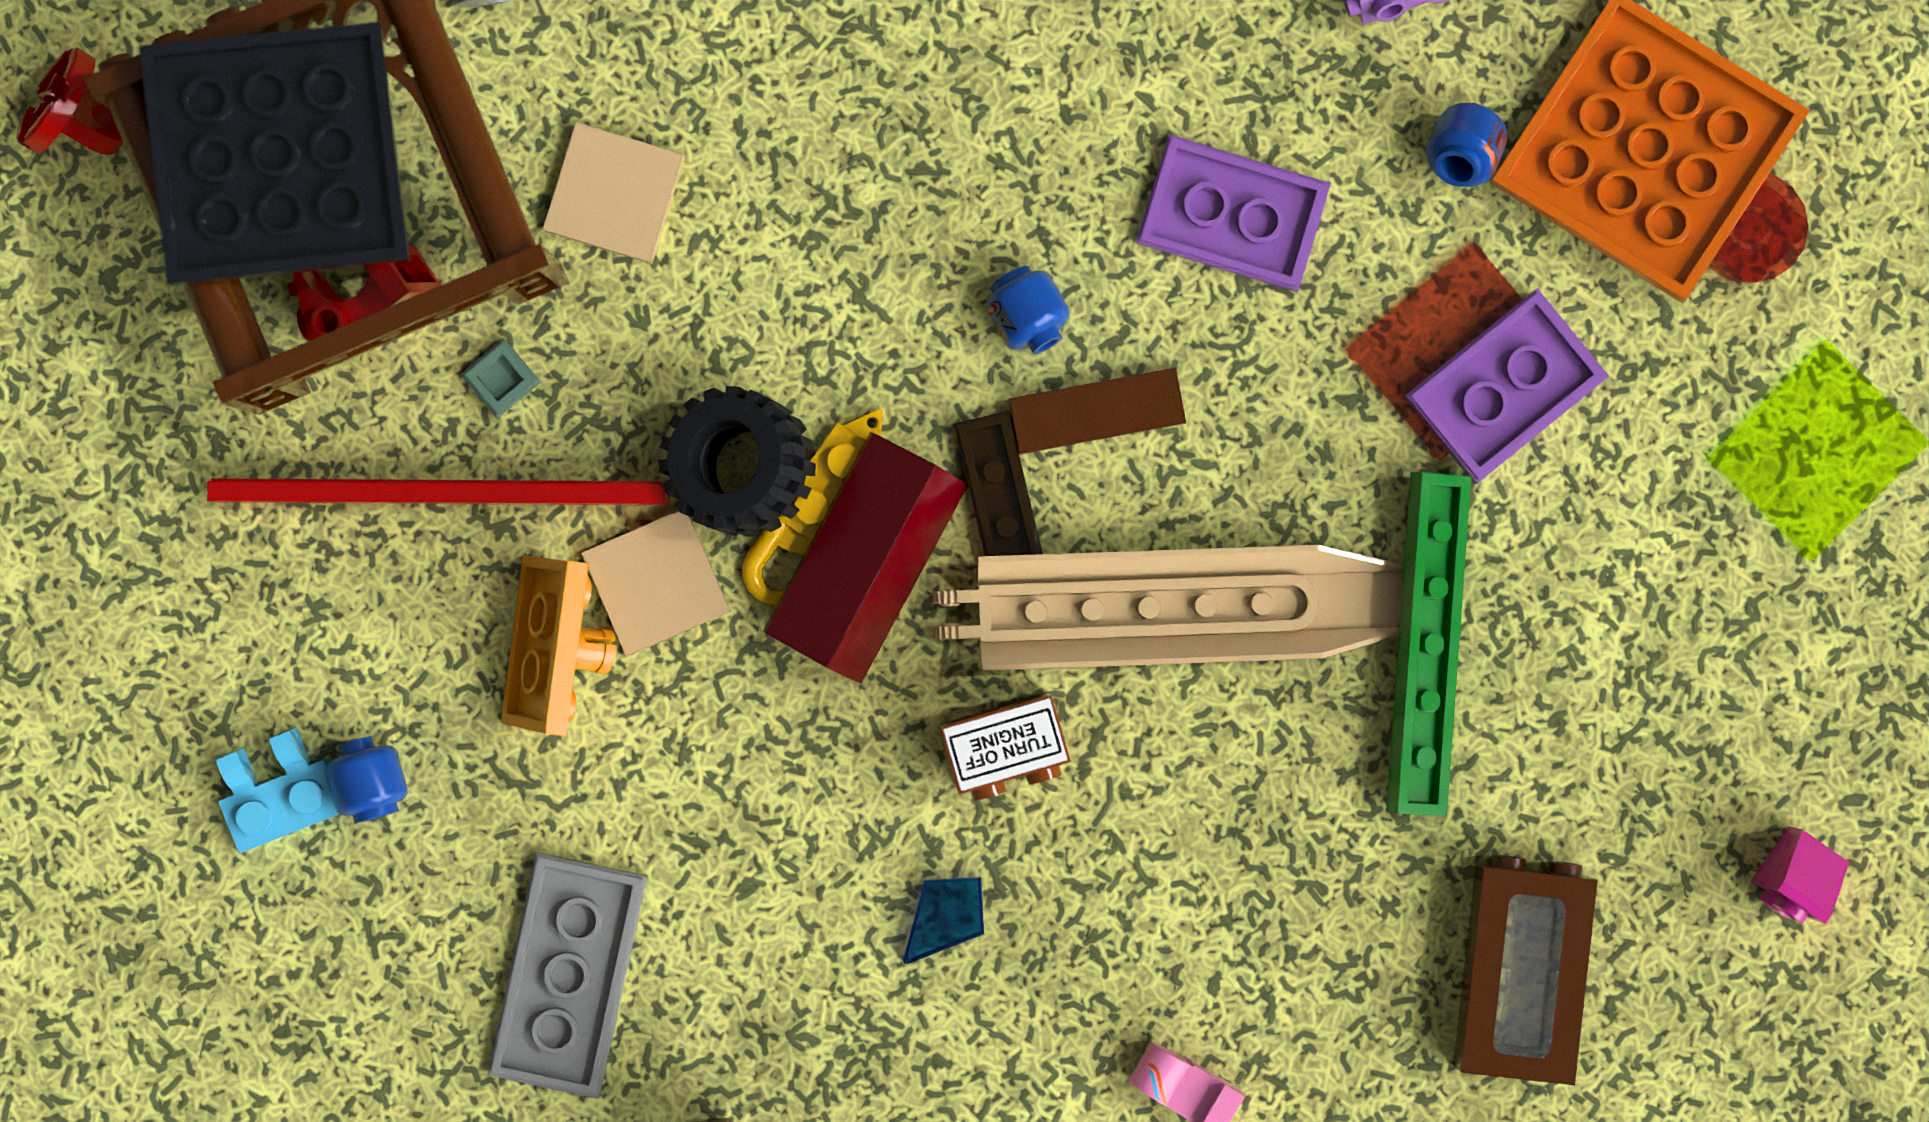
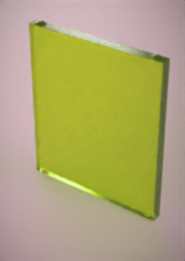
(1819, 450)

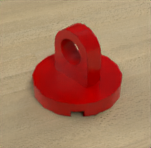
(69, 109)

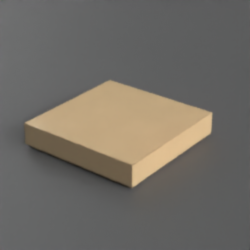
(614, 193)
(656, 582)

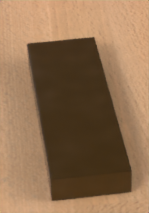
(997, 486)

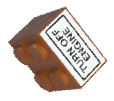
(1005, 745)

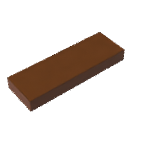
(1097, 411)

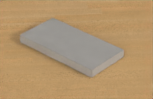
(567, 975)

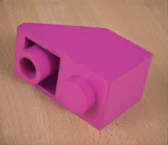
(1801, 877)

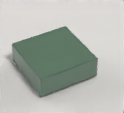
(501, 378)

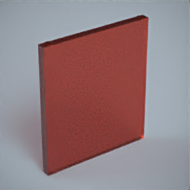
(1431, 329)

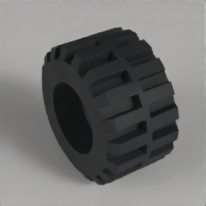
(694, 455)

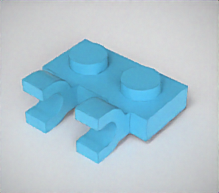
(277, 806)

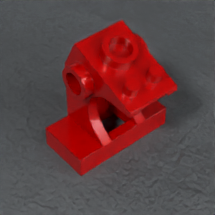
(385, 286)

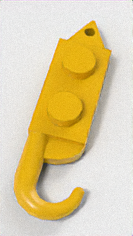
(832, 466)

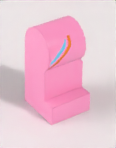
(1185, 1086)

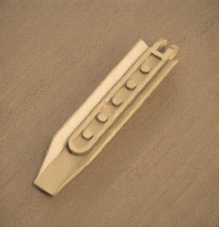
(1176, 606)

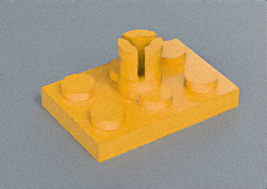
(551, 645)

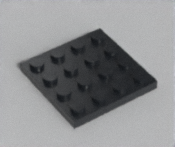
(274, 153)

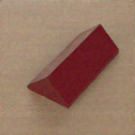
(865, 557)

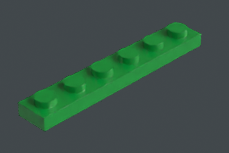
(1428, 644)

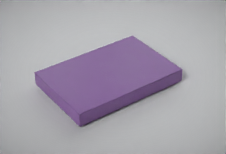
(1233, 213)
(1506, 386)

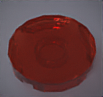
(1766, 235)

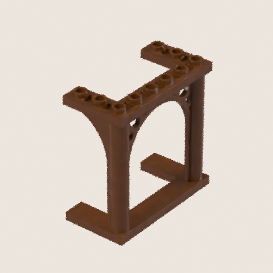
(514, 262)

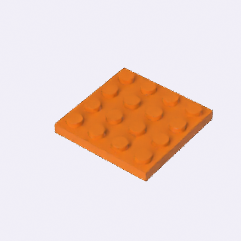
(1650, 147)

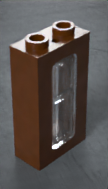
(1525, 971)

